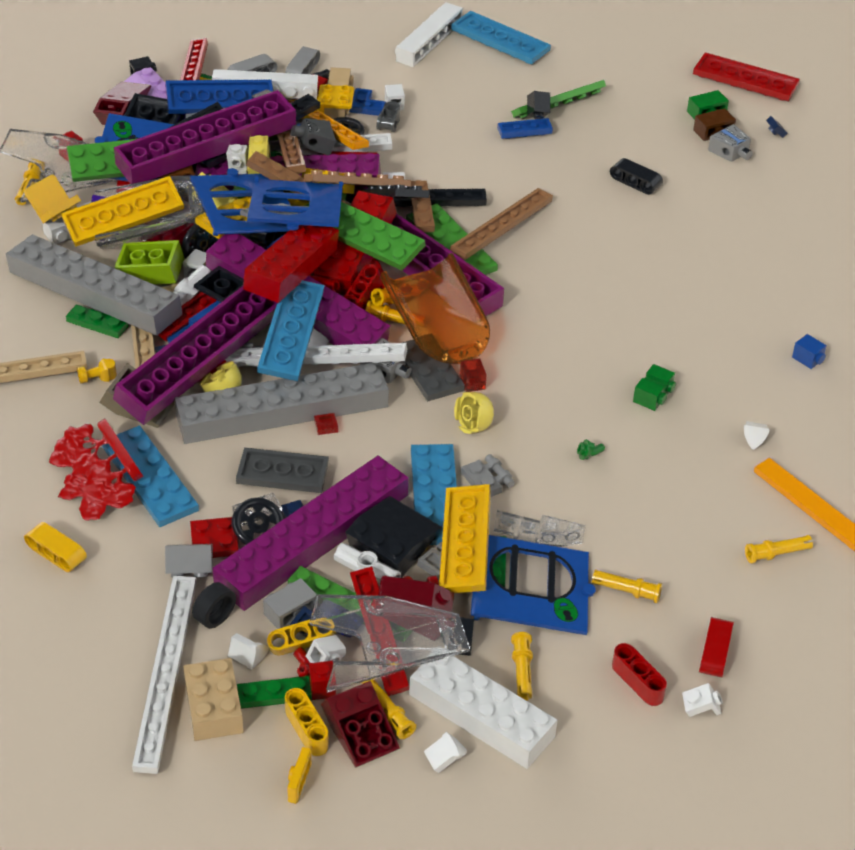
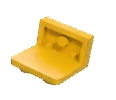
(335, 97)
(50, 199)

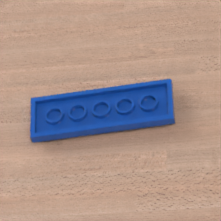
(196, 95)

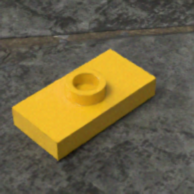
(298, 775)

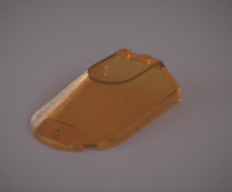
(441, 312)

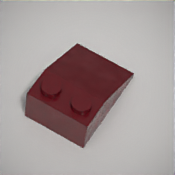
(417, 592)

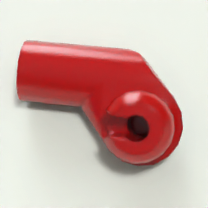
(300, 655)

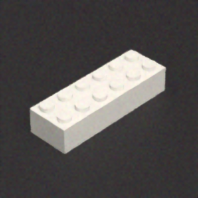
(484, 709)

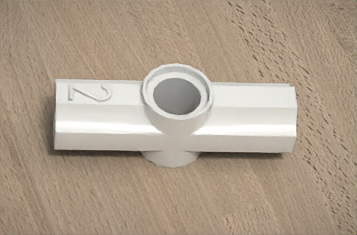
(186, 286)
(359, 560)

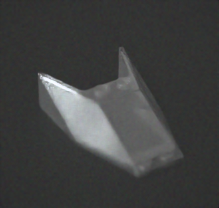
(50, 155)
(392, 635)

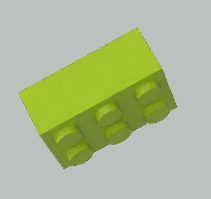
(152, 261)

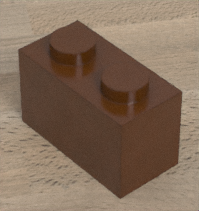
(712, 122)

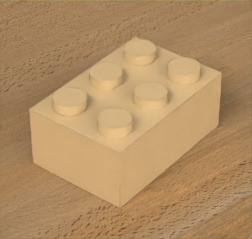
(213, 699)

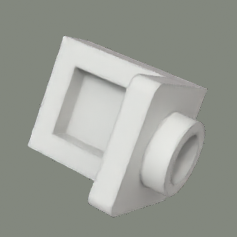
(702, 699)

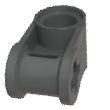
(389, 116)

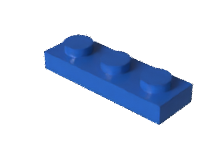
(524, 128)

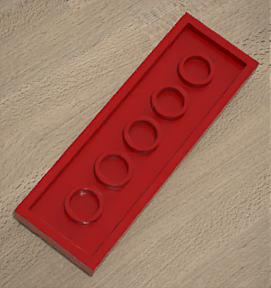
(746, 76)

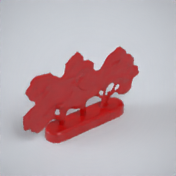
(92, 475)

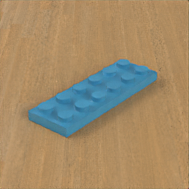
(501, 37)
(291, 332)
(431, 474)
(160, 487)

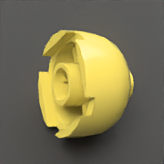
(226, 377)
(473, 412)

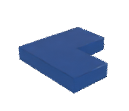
(364, 105)

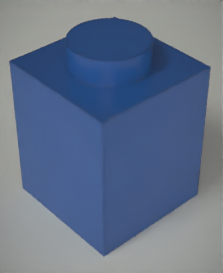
(809, 351)

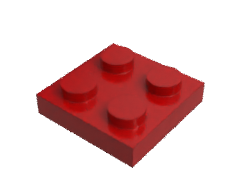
(215, 532)

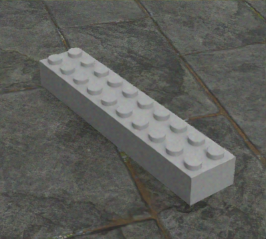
(94, 284)
(280, 402)

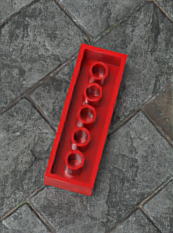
(290, 261)
(347, 261)

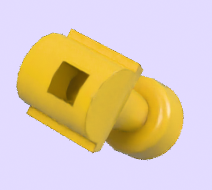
(105, 371)

